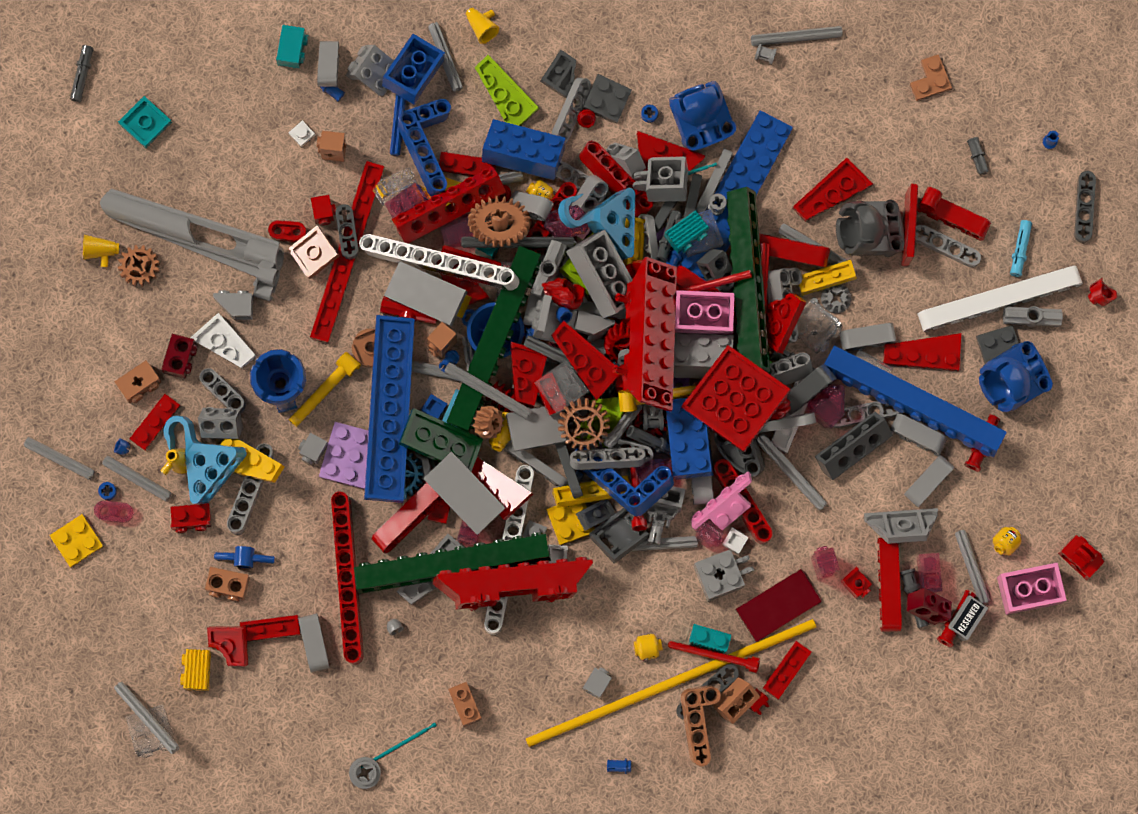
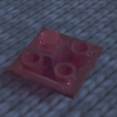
(828, 406)

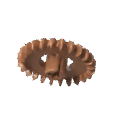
(501, 215)

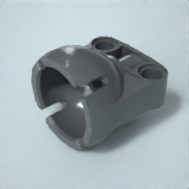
(870, 229)

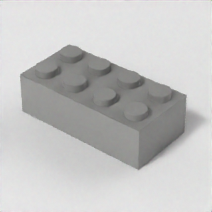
(601, 271)
(698, 352)

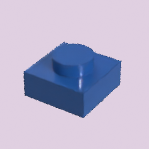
(434, 406)

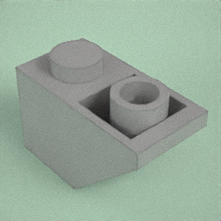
(627, 158)
(237, 305)
(592, 326)

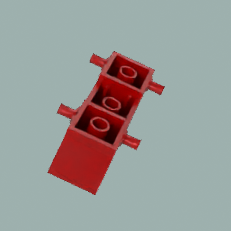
(651, 312)
(487, 585)

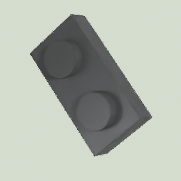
(595, 514)

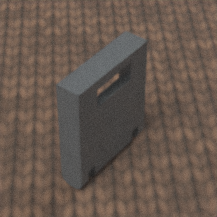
(619, 534)

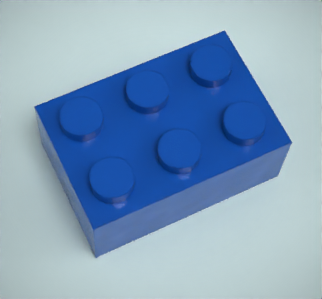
(413, 69)

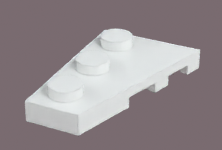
(224, 341)

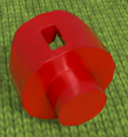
(1101, 293)

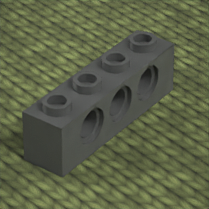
(853, 445)

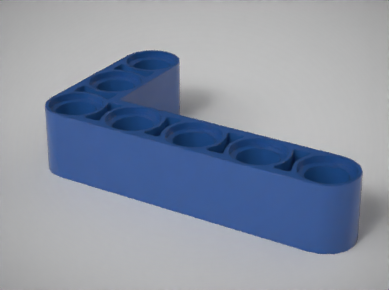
(422, 145)
(632, 494)

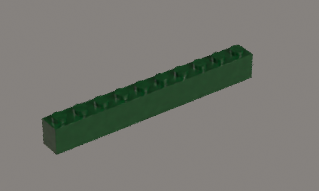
(748, 292)
(494, 338)
(425, 566)

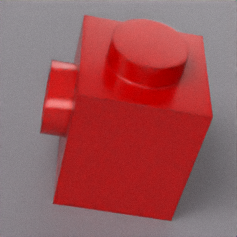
(323, 210)

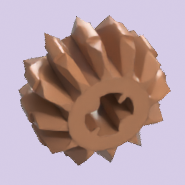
(488, 422)

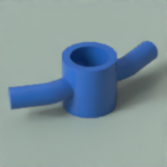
(244, 557)

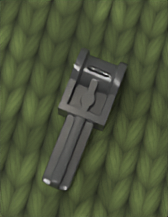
(652, 417)

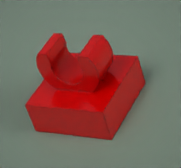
(761, 701)

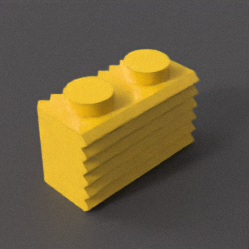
(196, 670)

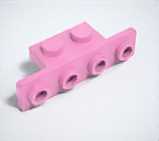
(726, 506)

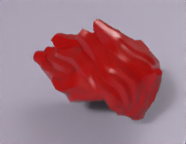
(564, 293)

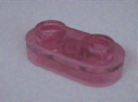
(114, 511)

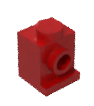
(849, 582)

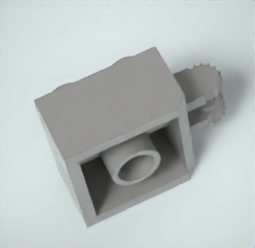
(664, 179)
(731, 579)

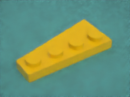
(255, 463)

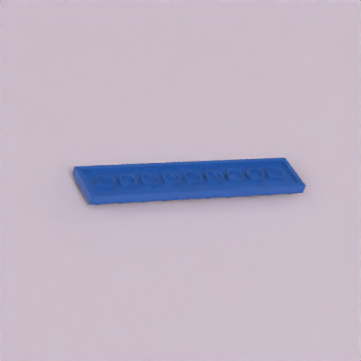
(748, 170)
(389, 408)

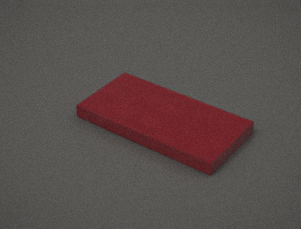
(778, 605)

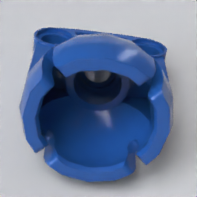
(701, 114)
(278, 366)
(1015, 377)

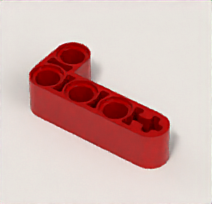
(953, 215)

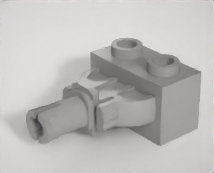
(664, 509)

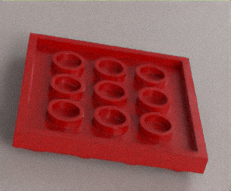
(736, 398)

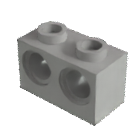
(220, 423)

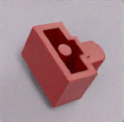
(1082, 556)

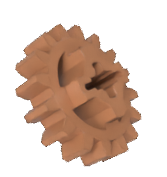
(132, 269)

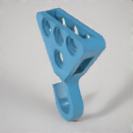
(607, 216)
(200, 472)

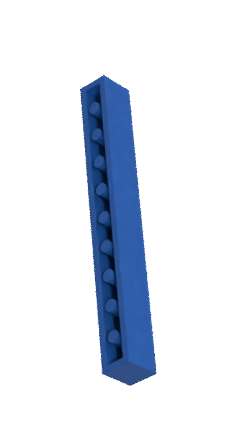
(915, 402)

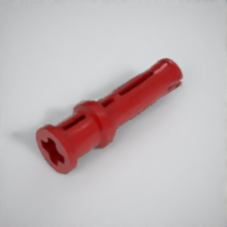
(976, 457)
(948, 635)

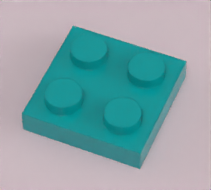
(144, 122)

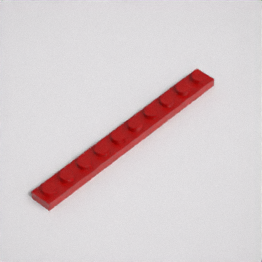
(343, 267)

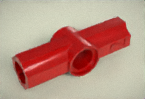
(397, 309)

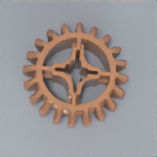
(578, 430)

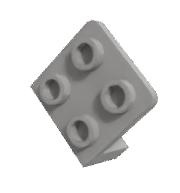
(370, 68)
(546, 319)

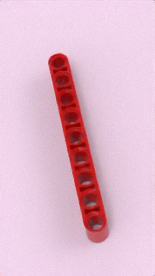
(342, 569)

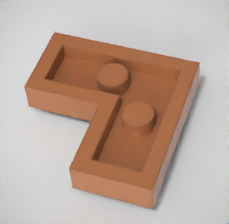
(935, 81)

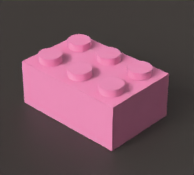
(704, 312)
(1031, 588)

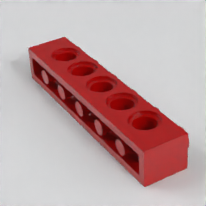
(444, 214)

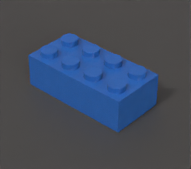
(523, 149)
(688, 444)

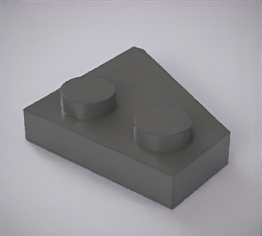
(560, 74)

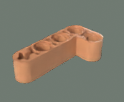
(699, 725)

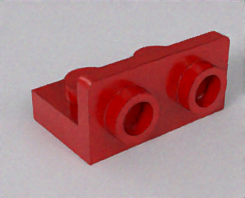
(190, 517)

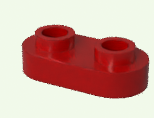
(288, 229)

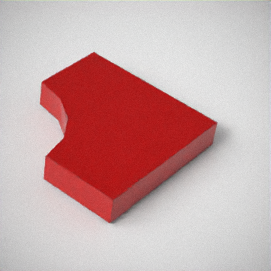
(230, 642)

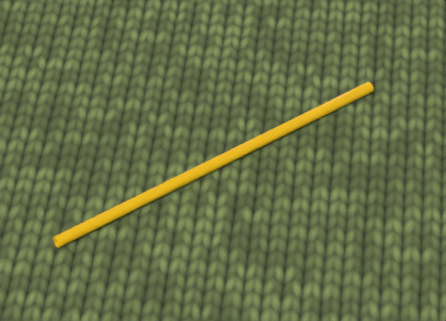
(667, 684)

